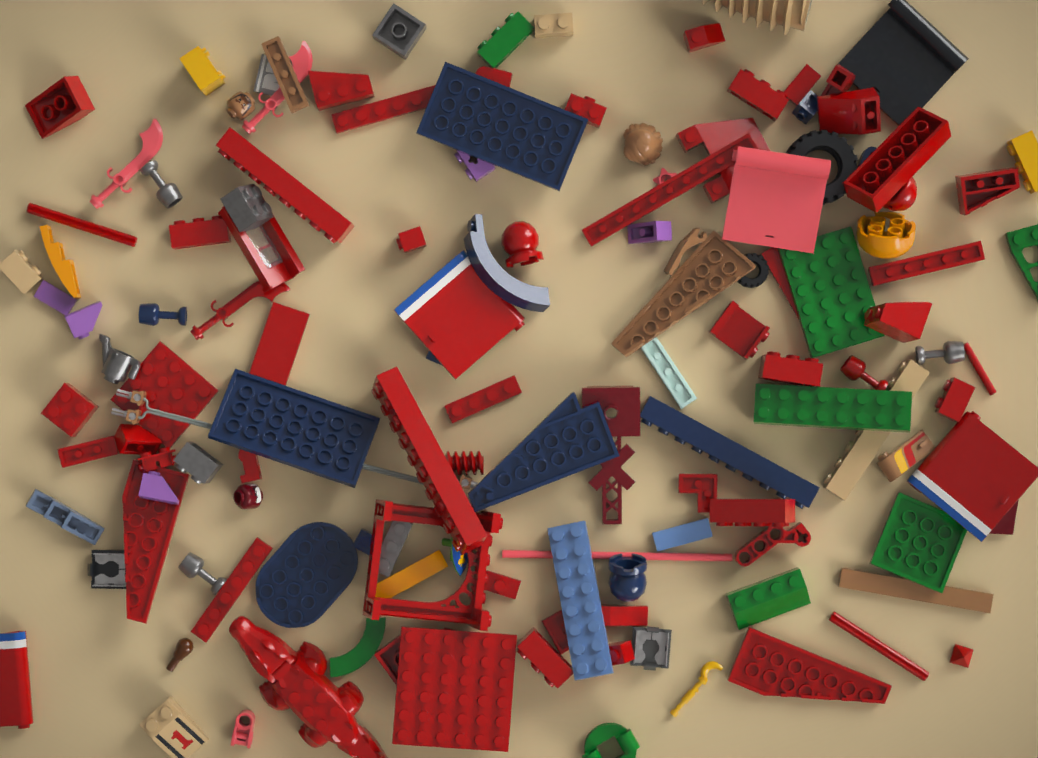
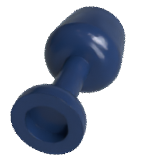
(150, 314)

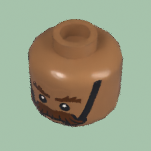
(240, 105)

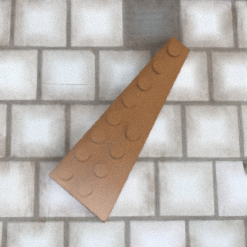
(702, 276)

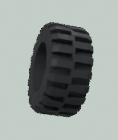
(838, 149)

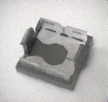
(651, 647)

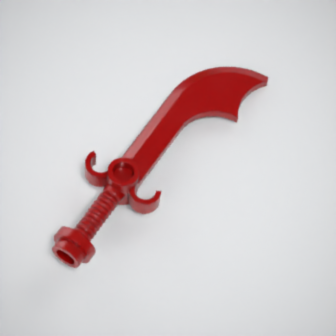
(236, 303)

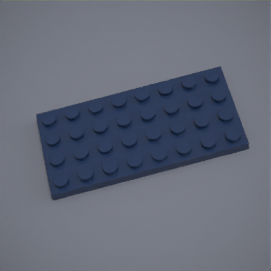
(502, 126)
(294, 428)

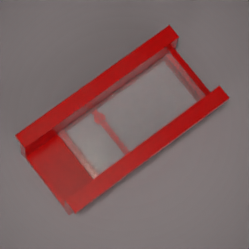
(266, 252)

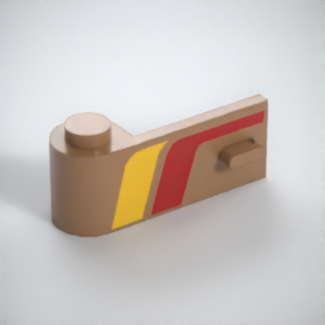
(905, 456)

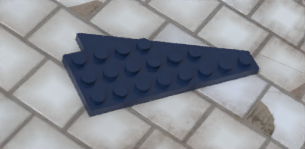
(556, 448)

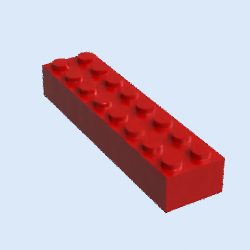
(285, 185)

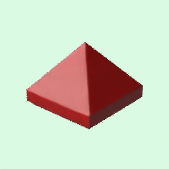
(961, 655)

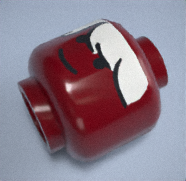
(248, 496)

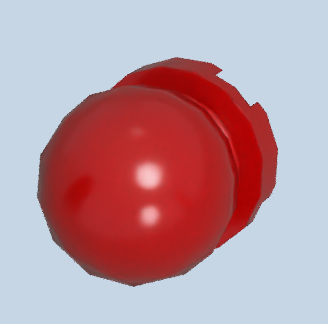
(521, 242)

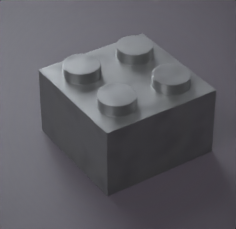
(399, 31)
(247, 207)
(197, 462)

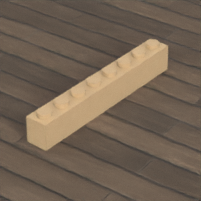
(868, 442)

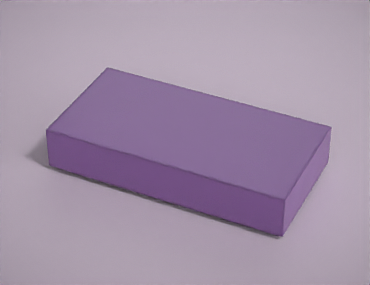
(55, 297)

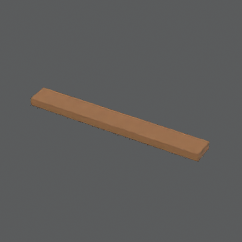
(910, 590)

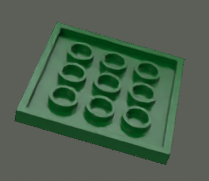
(919, 543)

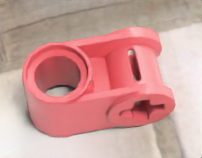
(243, 732)

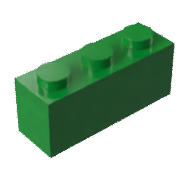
(505, 40)

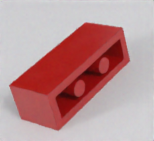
(758, 94)
(199, 233)

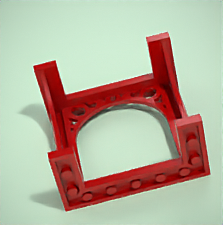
(467, 614)

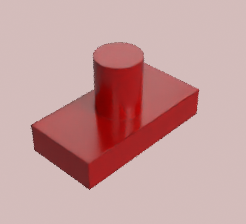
(502, 584)

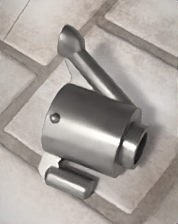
(117, 363)

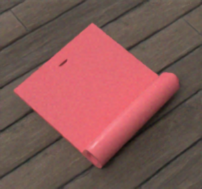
(775, 199)

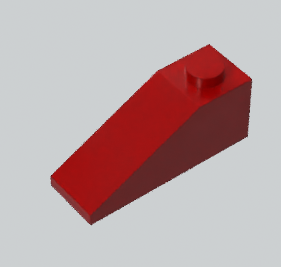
(625, 615)

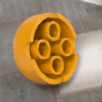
(885, 244)

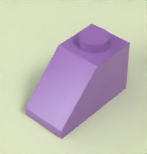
(649, 232)
(83, 320)
(156, 488)

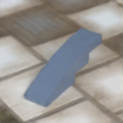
(65, 517)

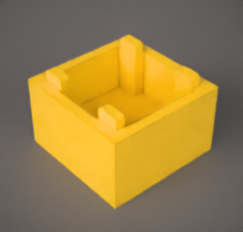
(202, 70)

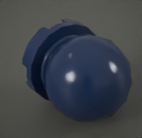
(627, 577)

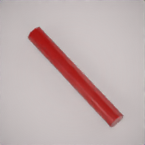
(979, 369)

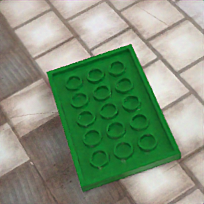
(830, 292)

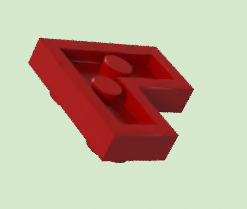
(703, 484)

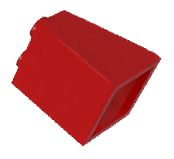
(899, 319)

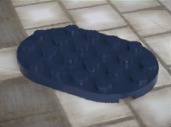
(306, 575)

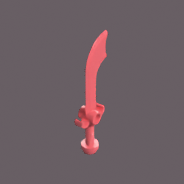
(302, 64)
(152, 142)

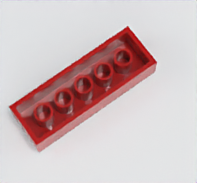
(897, 159)

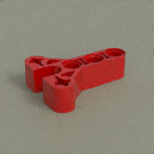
(785, 536)

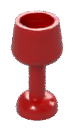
(855, 368)

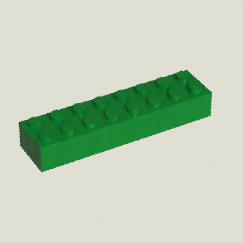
(833, 407)

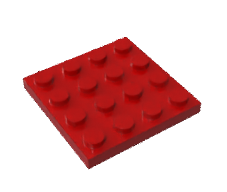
(170, 388)

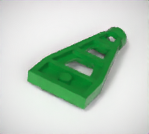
(1017, 241)

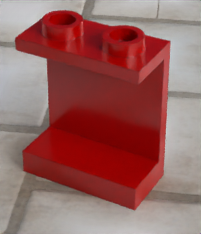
(739, 331)

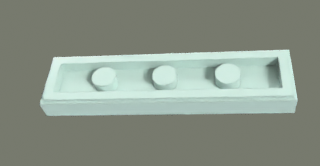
(668, 373)

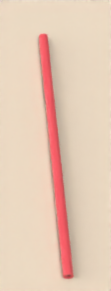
(606, 555)

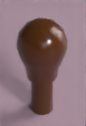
(183, 648)

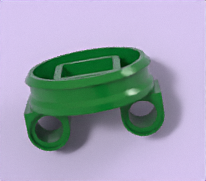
(604, 732)

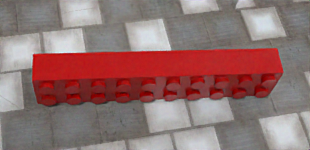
(429, 461)

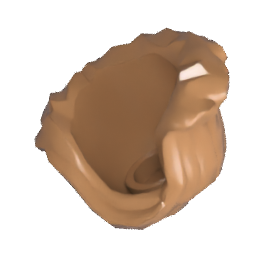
(642, 144)

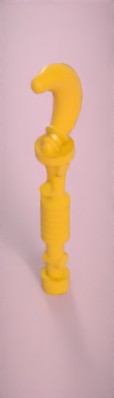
(702, 680)

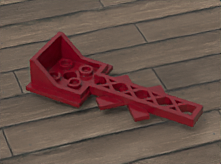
(625, 423)

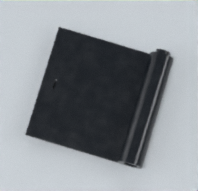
(903, 60)

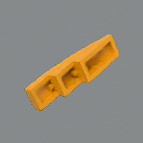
(64, 268)
(411, 575)

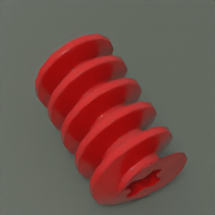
(466, 462)

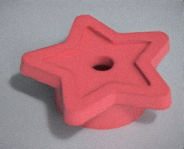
(663, 175)

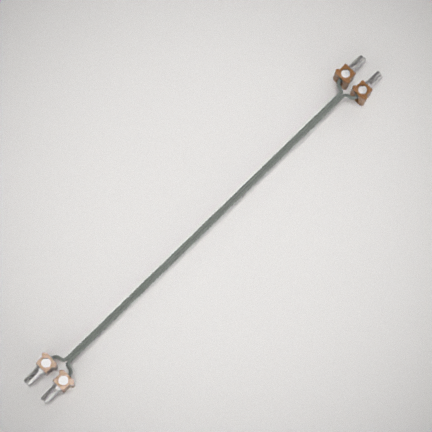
(140, 397)

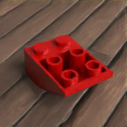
(850, 112)

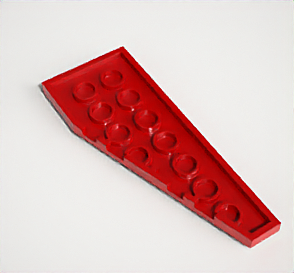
(147, 538)
(785, 670)

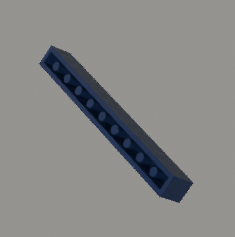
(728, 451)

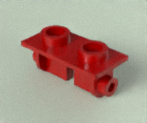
(149, 460)

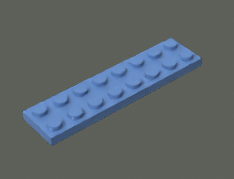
(580, 600)

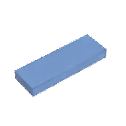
(682, 534)

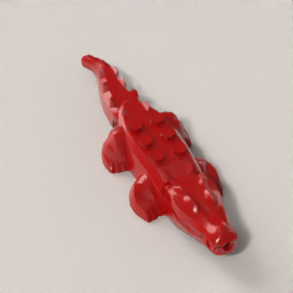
(299, 683)

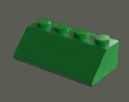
(768, 598)

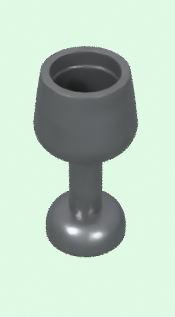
(168, 193)
(952, 352)
(193, 565)

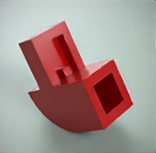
(839, 81)

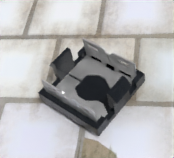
(107, 569)

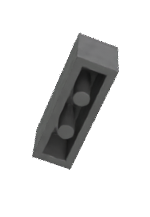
(393, 545)

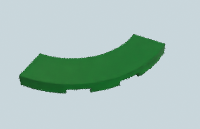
(362, 652)

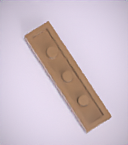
(285, 74)

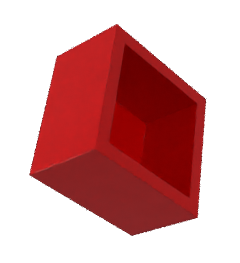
(69, 410)

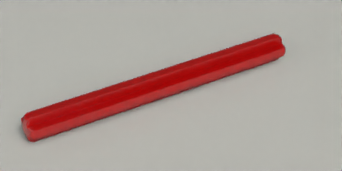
(81, 224)
(879, 646)

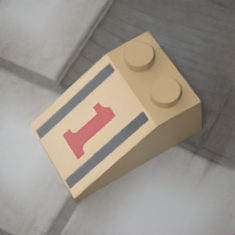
(173, 730)

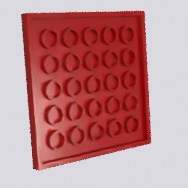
(454, 689)

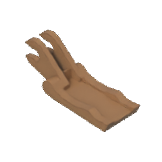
(689, 241)

